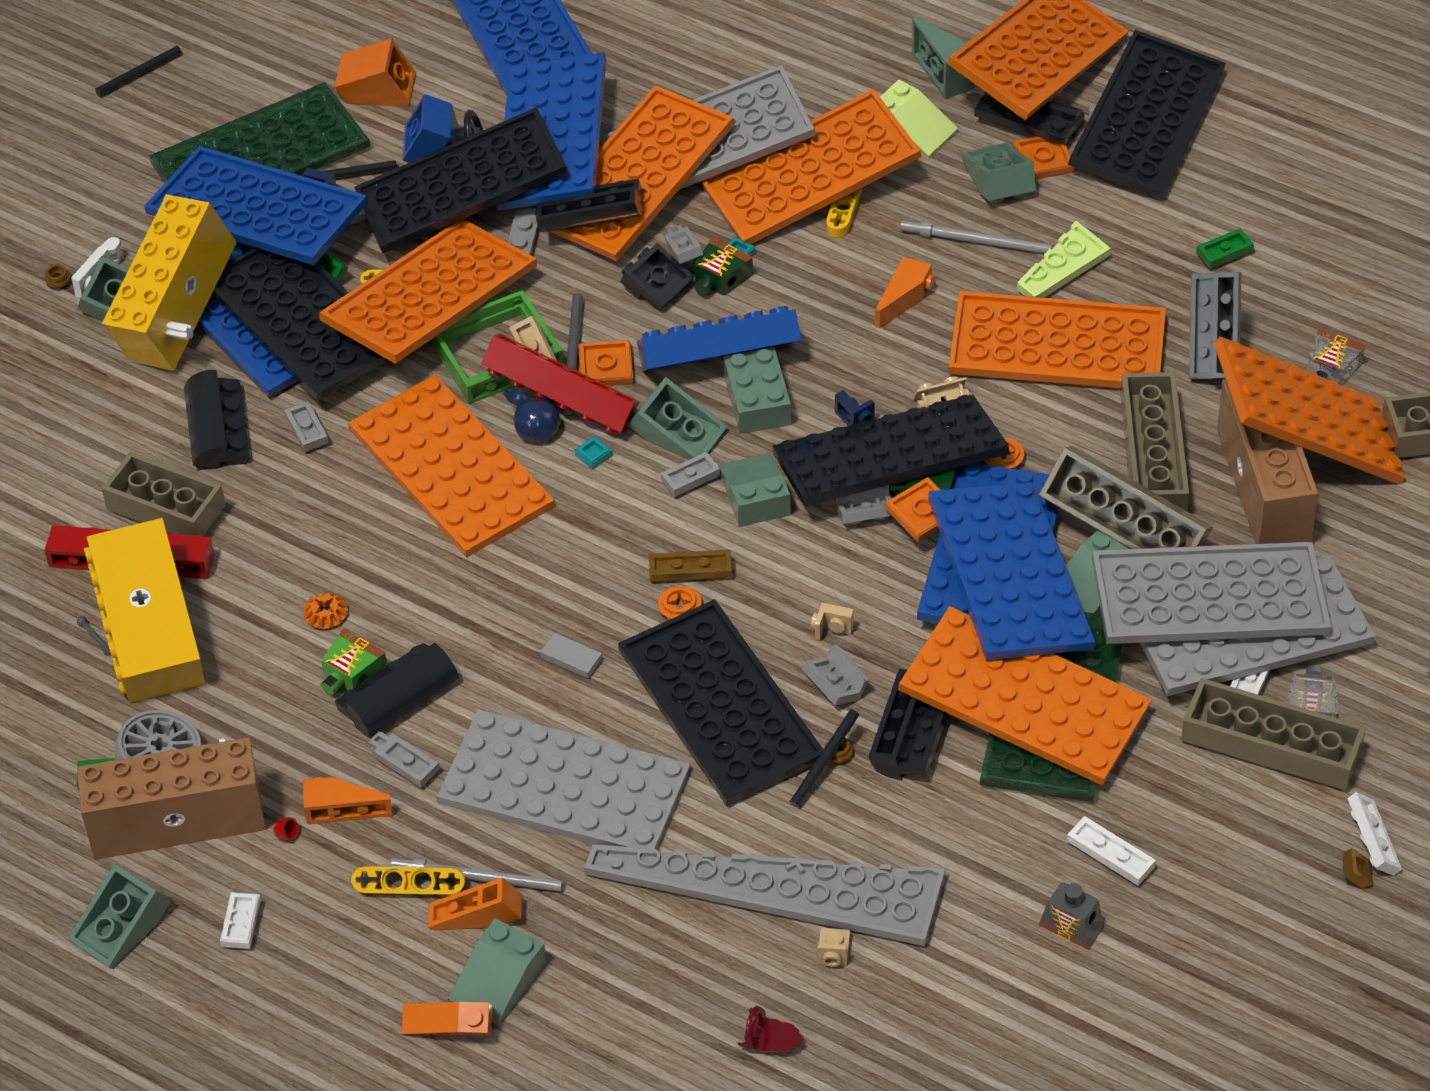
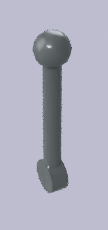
(82, 622)

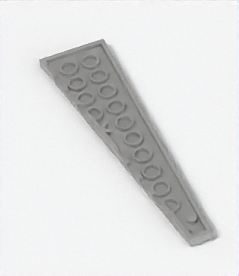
(848, 897)

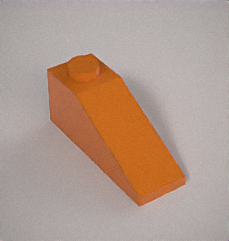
(904, 290)
(340, 800)
(476, 907)
(448, 1019)

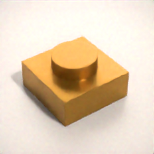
(1357, 868)

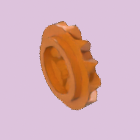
(1013, 459)
(669, 598)
(325, 619)

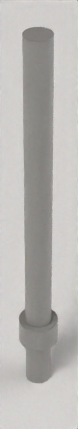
(927, 229)
(487, 876)

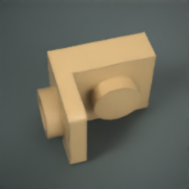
(832, 618)
(833, 947)

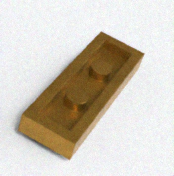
(690, 565)

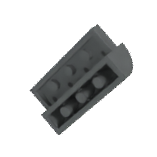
(1213, 314)

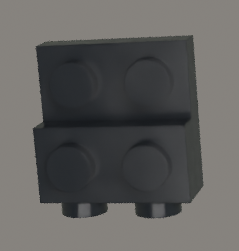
(656, 276)

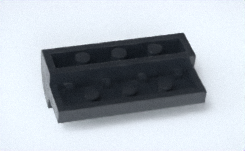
(1051, 122)
(607, 204)
(215, 420)
(398, 688)
(906, 735)

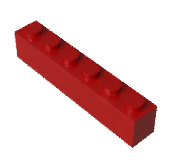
(559, 383)
(66, 550)

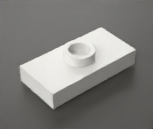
(240, 920)

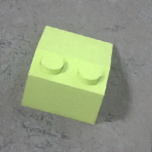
(919, 117)

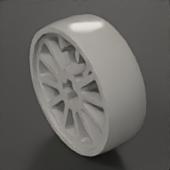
(155, 733)

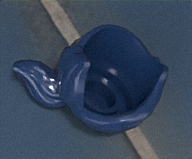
(533, 419)

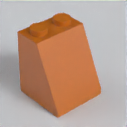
(375, 75)

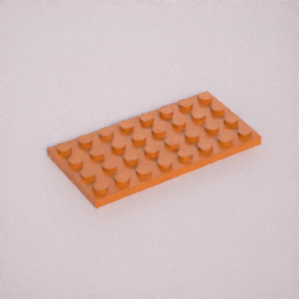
(1037, 51)
(660, 146)
(849, 151)
(428, 290)
(1054, 339)
(1308, 410)
(451, 465)
(1027, 700)

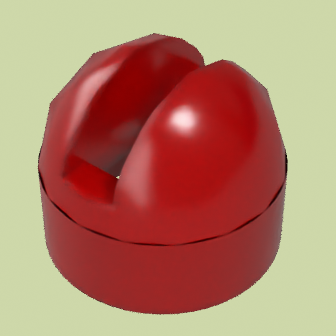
(286, 824)

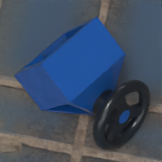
(435, 127)

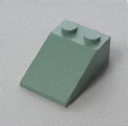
(932, 51)
(1000, 171)
(102, 288)
(677, 422)
(755, 489)
(1082, 572)
(119, 916)
(500, 969)

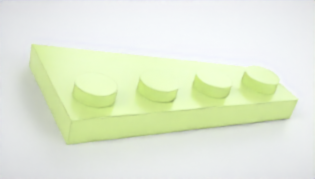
(1068, 259)

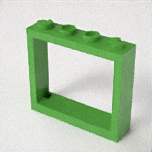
(483, 317)

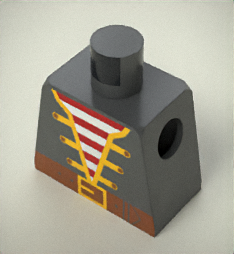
(1073, 915)

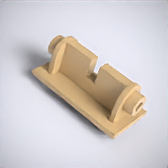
(950, 389)

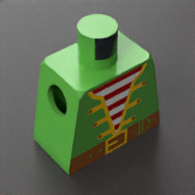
(350, 662)

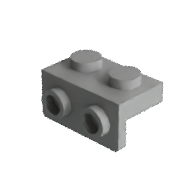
(864, 506)
(837, 676)

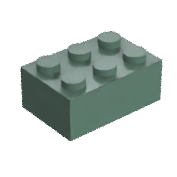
(757, 390)

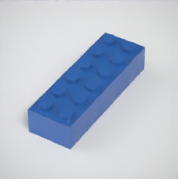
(721, 339)

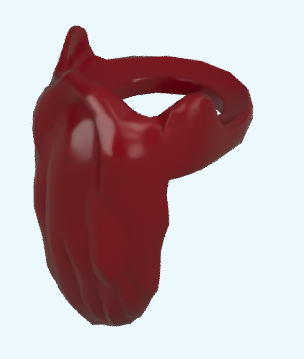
(769, 1034)

